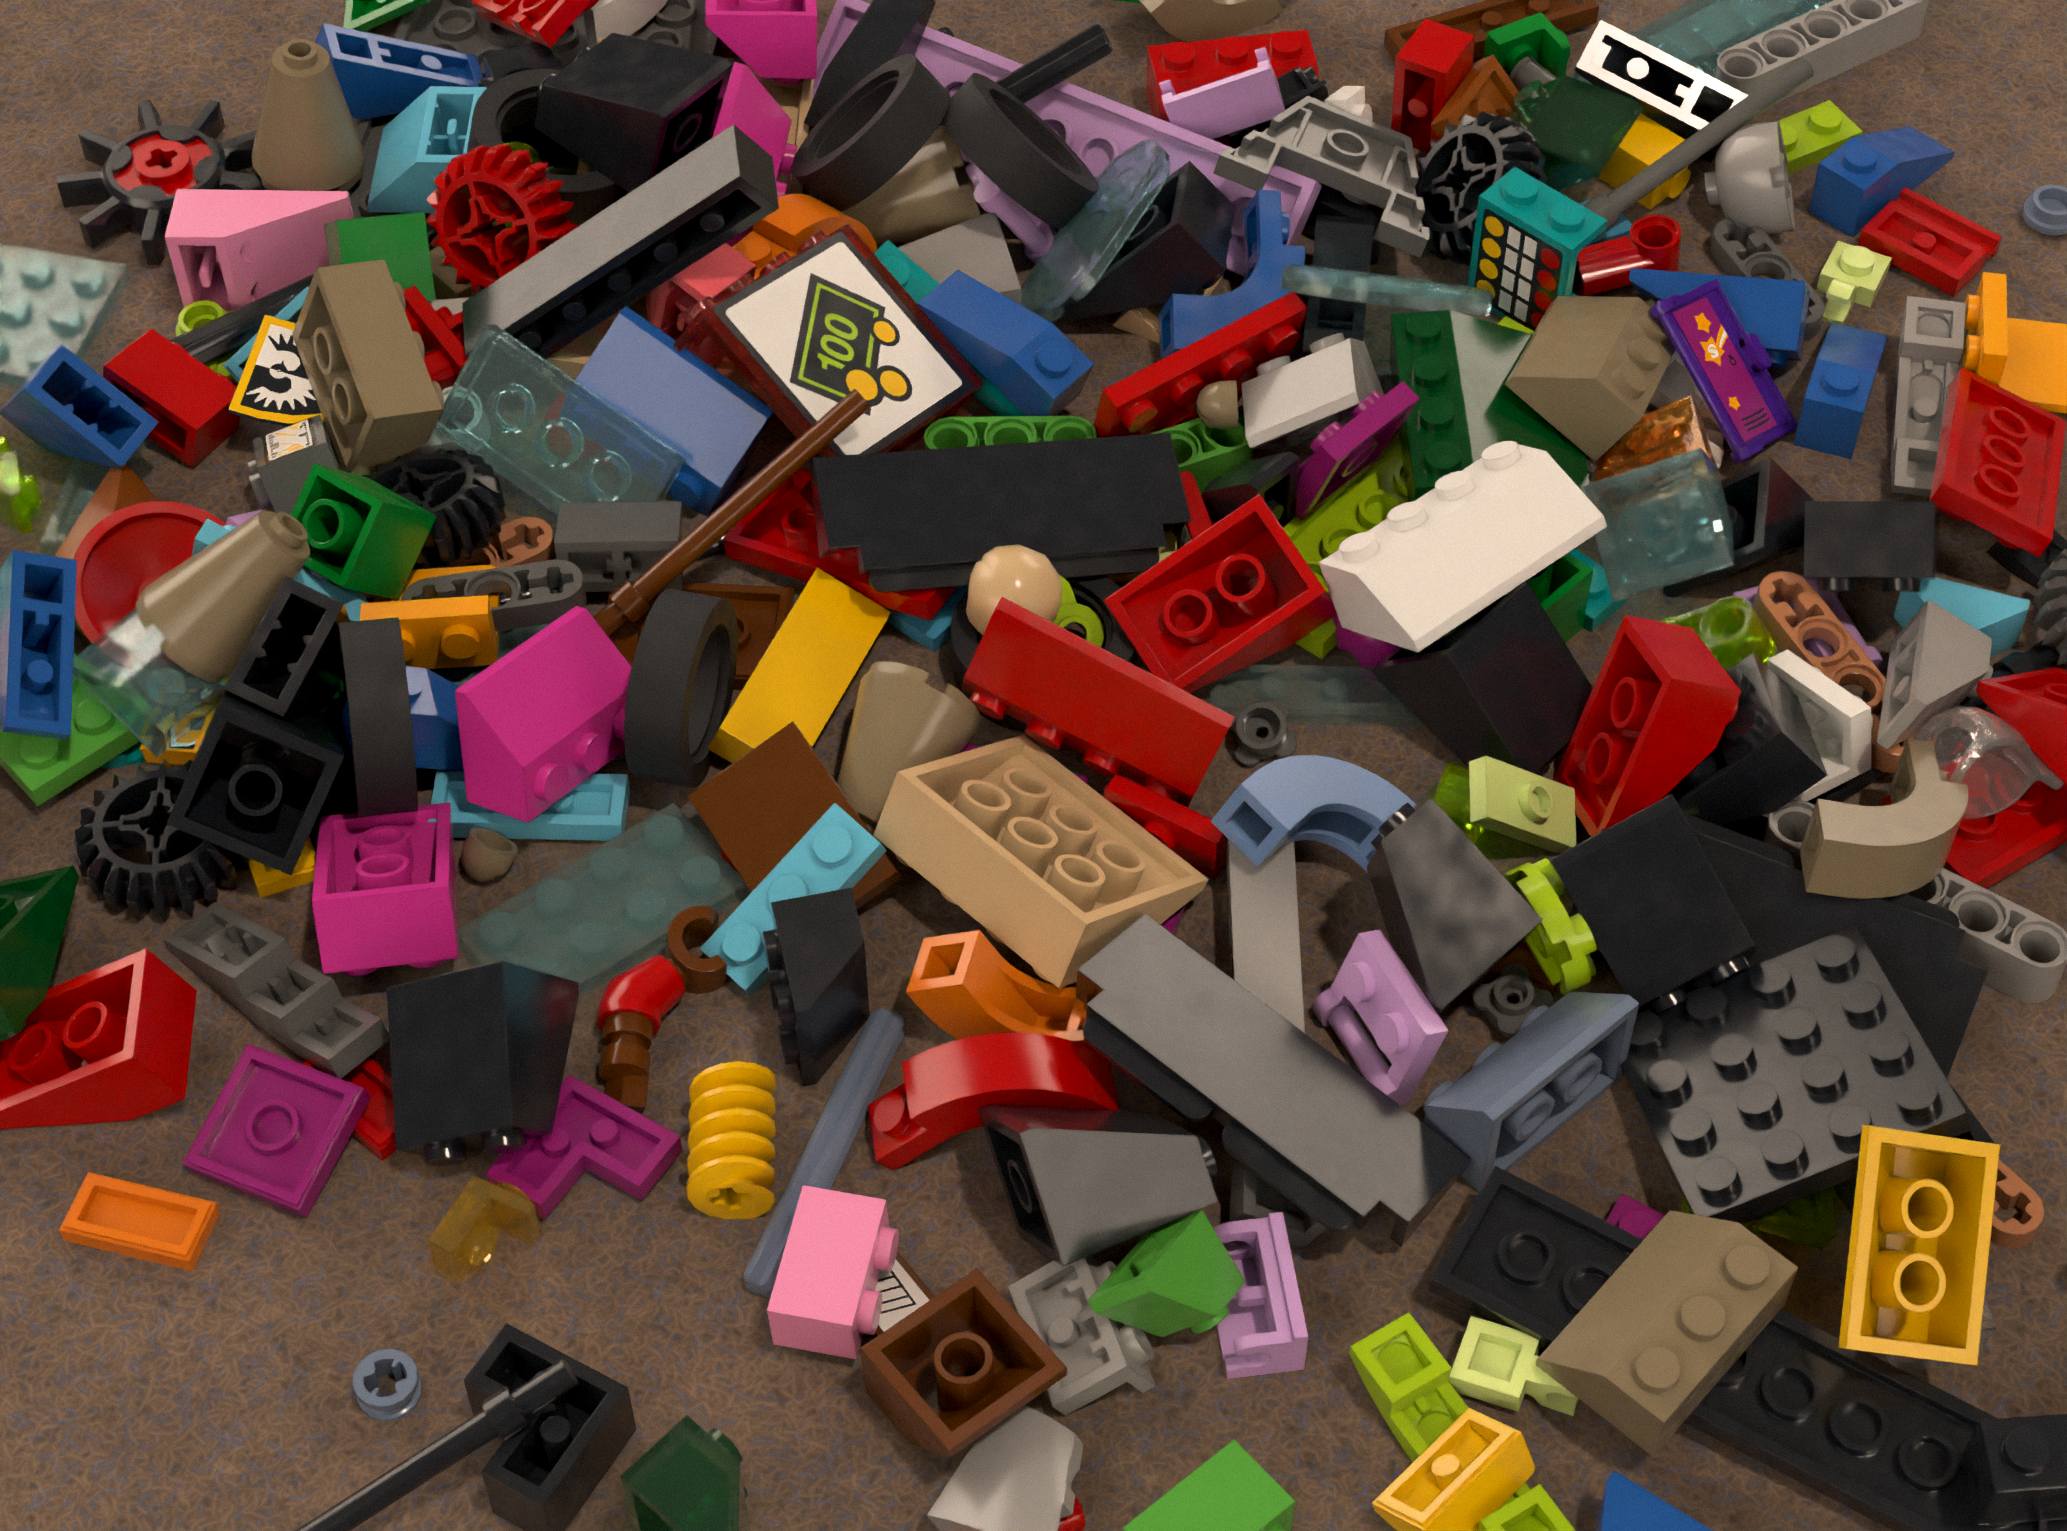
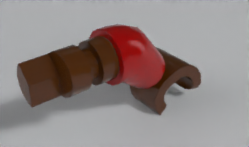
(644, 994)

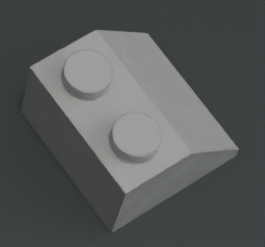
(1305, 396)

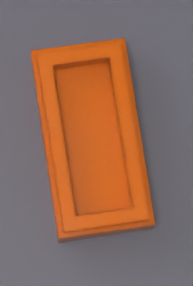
(140, 1221)

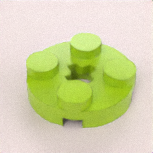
(1560, 941)

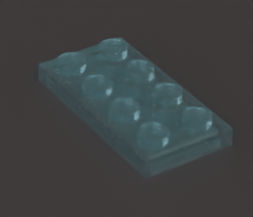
(608, 904)

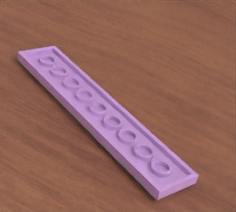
(1089, 123)

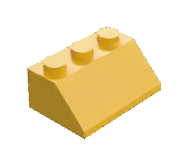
(1919, 1245)

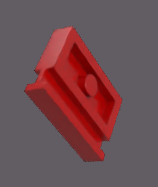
(1930, 241)

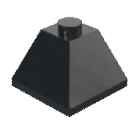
(1765, 519)

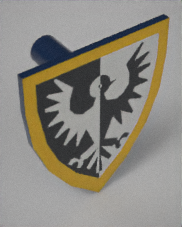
(274, 379)

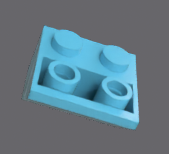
(420, 146)

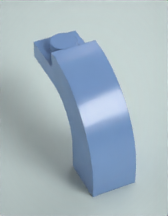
(1309, 801)

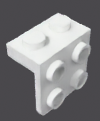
(1836, 720)

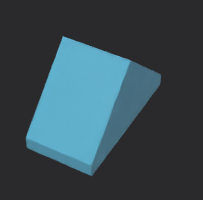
(1987, 611)

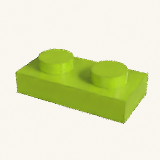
(1815, 134)

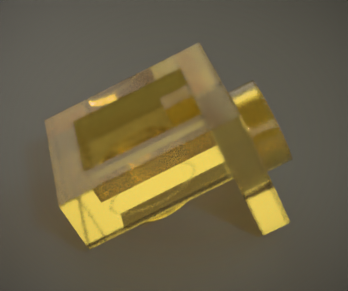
(473, 1226)

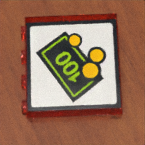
(831, 326)

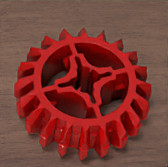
(488, 188)

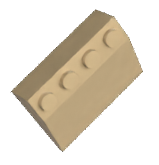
(1032, 853)

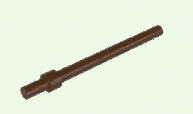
(632, 599)

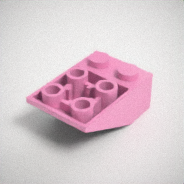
(248, 241)

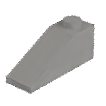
(1930, 670)

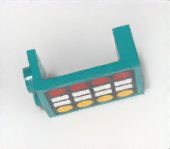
(1528, 245)

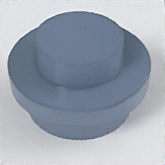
(2047, 210)

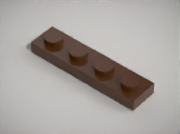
(1492, 14)

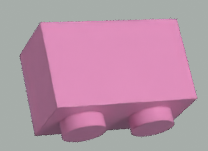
(831, 1272)

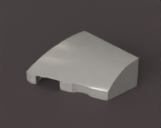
(1013, 1478)

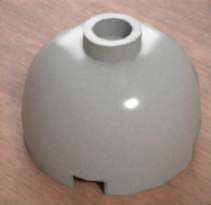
(1753, 179)

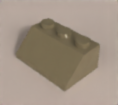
(366, 365)
(1593, 368)
(1669, 1324)

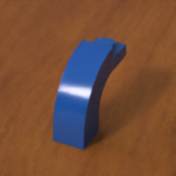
(1266, 233)

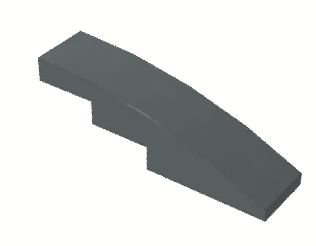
(276, 990)

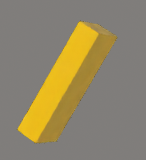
(803, 667)

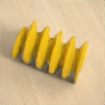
(732, 1140)

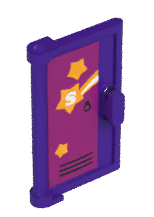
(1726, 368)

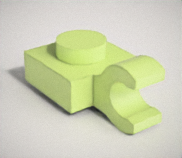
(1851, 277)
(1501, 1367)

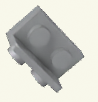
(1093, 1348)

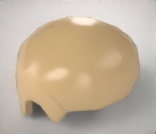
(1016, 575)

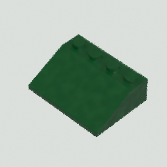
(1464, 406)

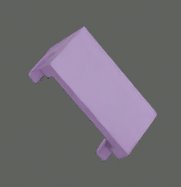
(1226, 103)
(1266, 1314)

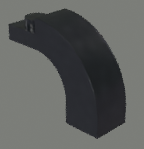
(1338, 245)

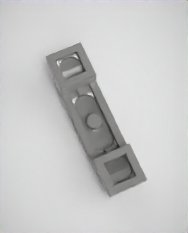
(1925, 368)

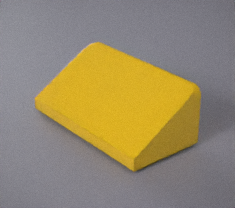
(1458, 1477)

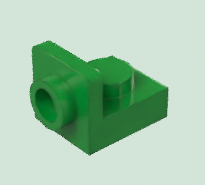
(1529, 37)

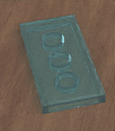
(551, 430)

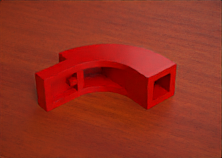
(999, 1068)

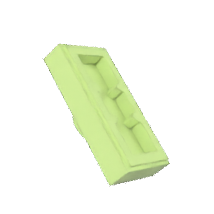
(1522, 805)

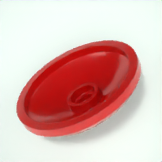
(128, 554)

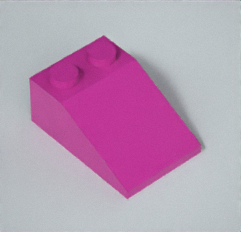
(386, 890)

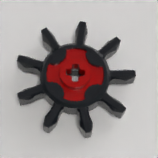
(147, 170)

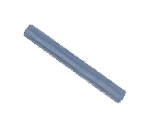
(829, 1139)

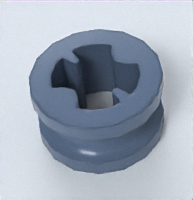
(367, 1379)

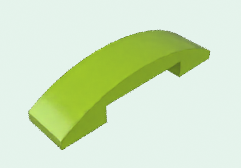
(1418, 1403)

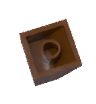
(957, 1366)

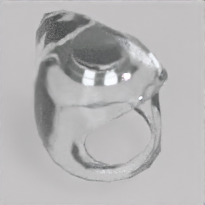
(1986, 757)

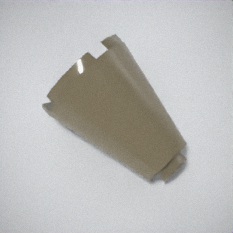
(305, 124)
(922, 197)
(222, 592)
(898, 727)

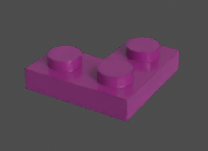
(593, 1136)

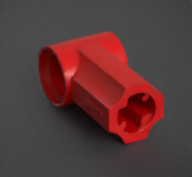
(1651, 245)

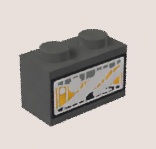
(286, 459)

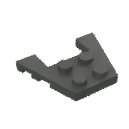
(1343, 153)

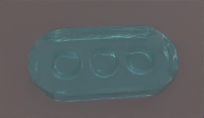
(1097, 231)
(1385, 289)

